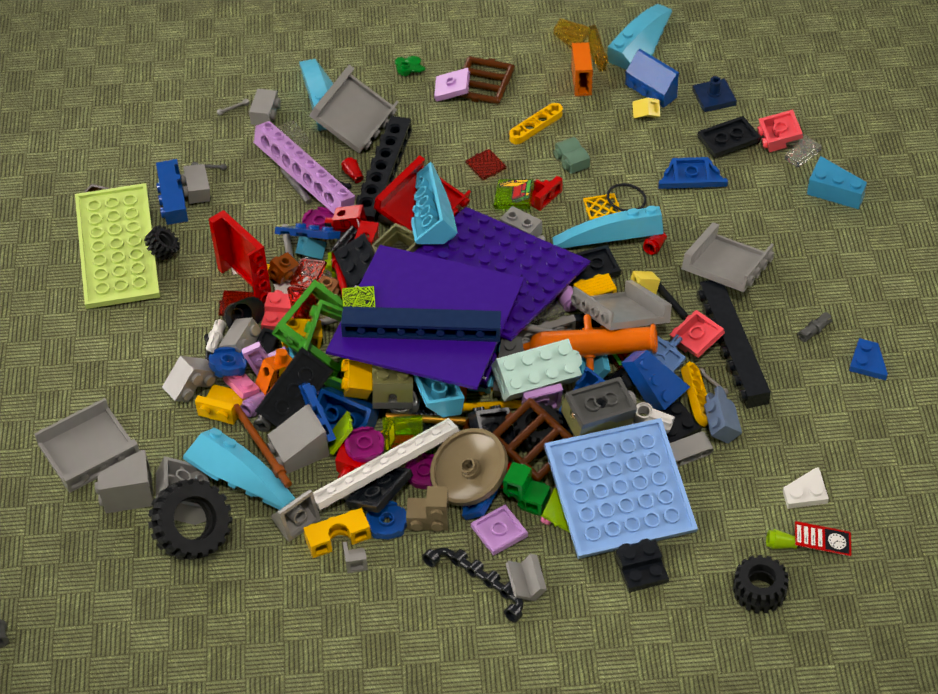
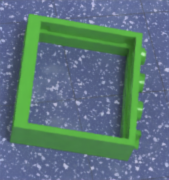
(329, 310)
(292, 338)

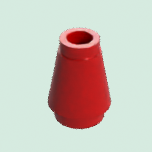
(352, 169)
(654, 243)

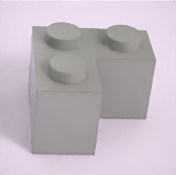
(187, 376)

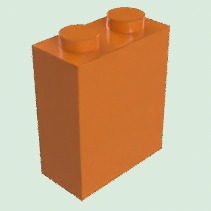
(582, 69)

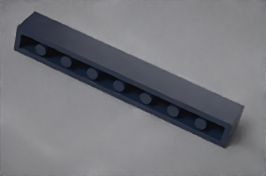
(421, 324)

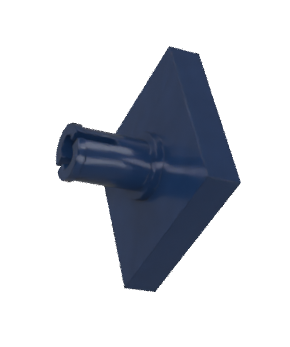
(714, 94)

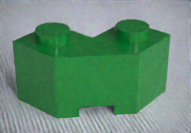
(529, 493)

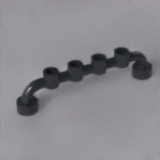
(458, 558)

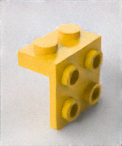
(219, 404)

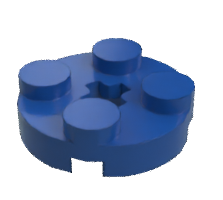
(218, 362)
(388, 530)

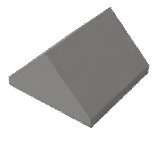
(296, 515)

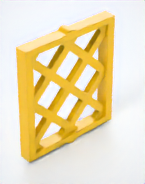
(602, 198)

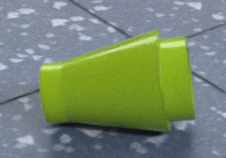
(780, 540)

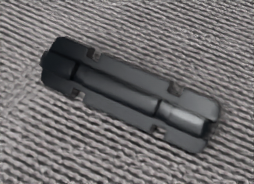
(345, 239)

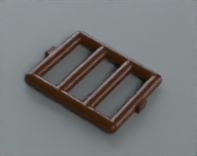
(500, 89)
(543, 416)

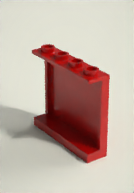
(398, 197)
(241, 252)

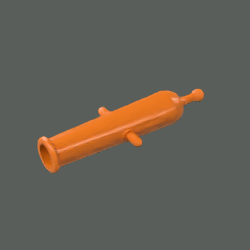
(600, 342)

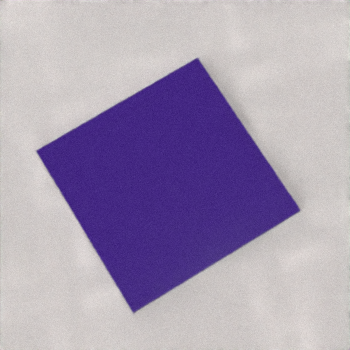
(506, 249)
(430, 282)

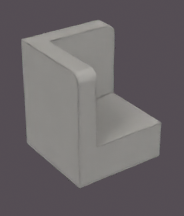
(355, 559)

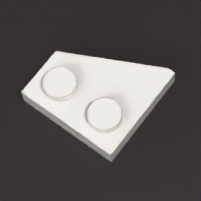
(806, 491)

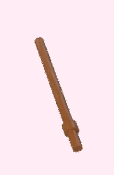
(278, 469)

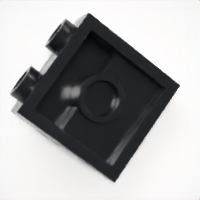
(490, 420)
(641, 565)

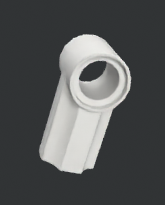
(652, 414)

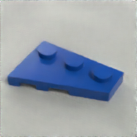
(312, 231)

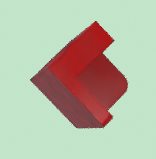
(545, 192)

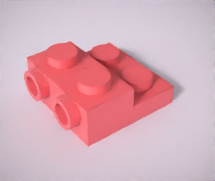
(779, 130)
(276, 307)
(697, 333)

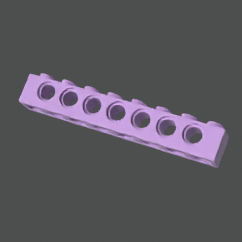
(302, 167)

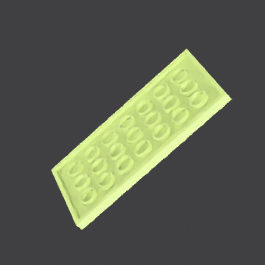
(113, 246)

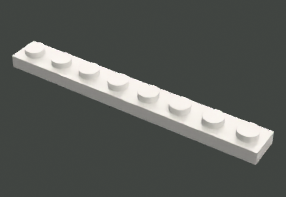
(384, 463)

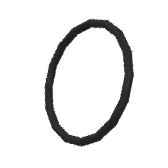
(625, 184)

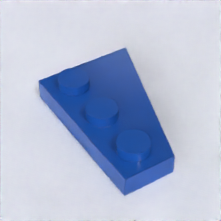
(309, 395)

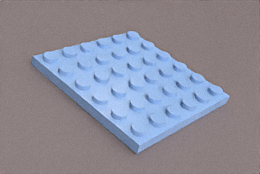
(620, 487)

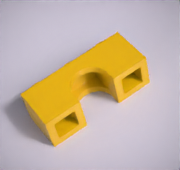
(351, 524)

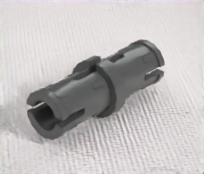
(814, 327)

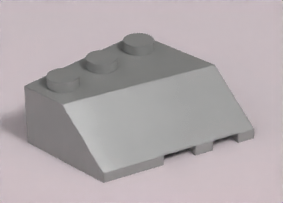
(173, 471)

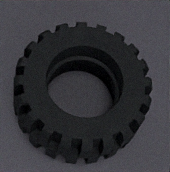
(216, 519)

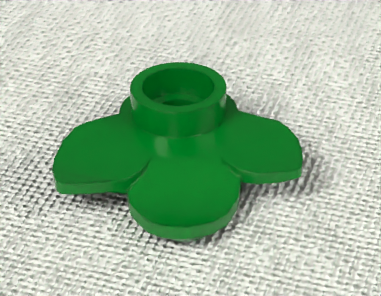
(406, 66)

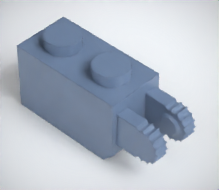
(722, 416)

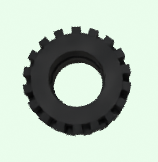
(534, 438)
(760, 570)

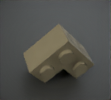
(429, 512)

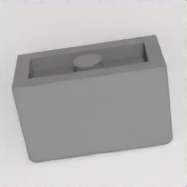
(526, 578)

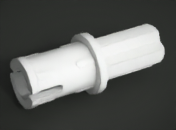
(215, 335)

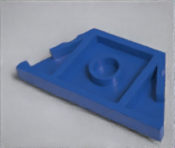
(692, 173)

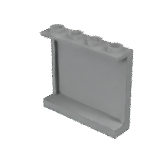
(352, 111)
(726, 260)
(624, 309)
(85, 444)

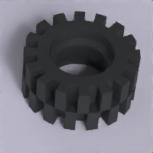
(162, 242)

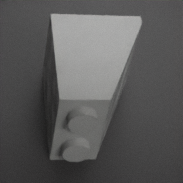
(299, 440)
(126, 484)

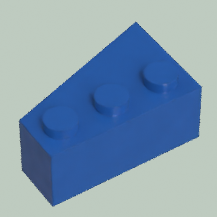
(653, 379)

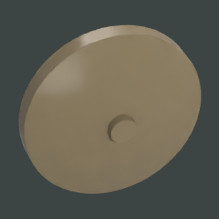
(470, 465)

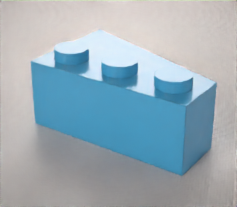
(836, 184)

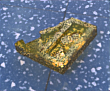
(571, 32)
(596, 49)

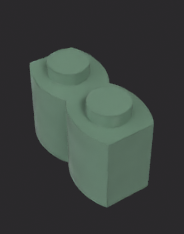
(572, 155)

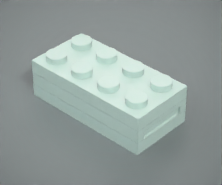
(537, 369)

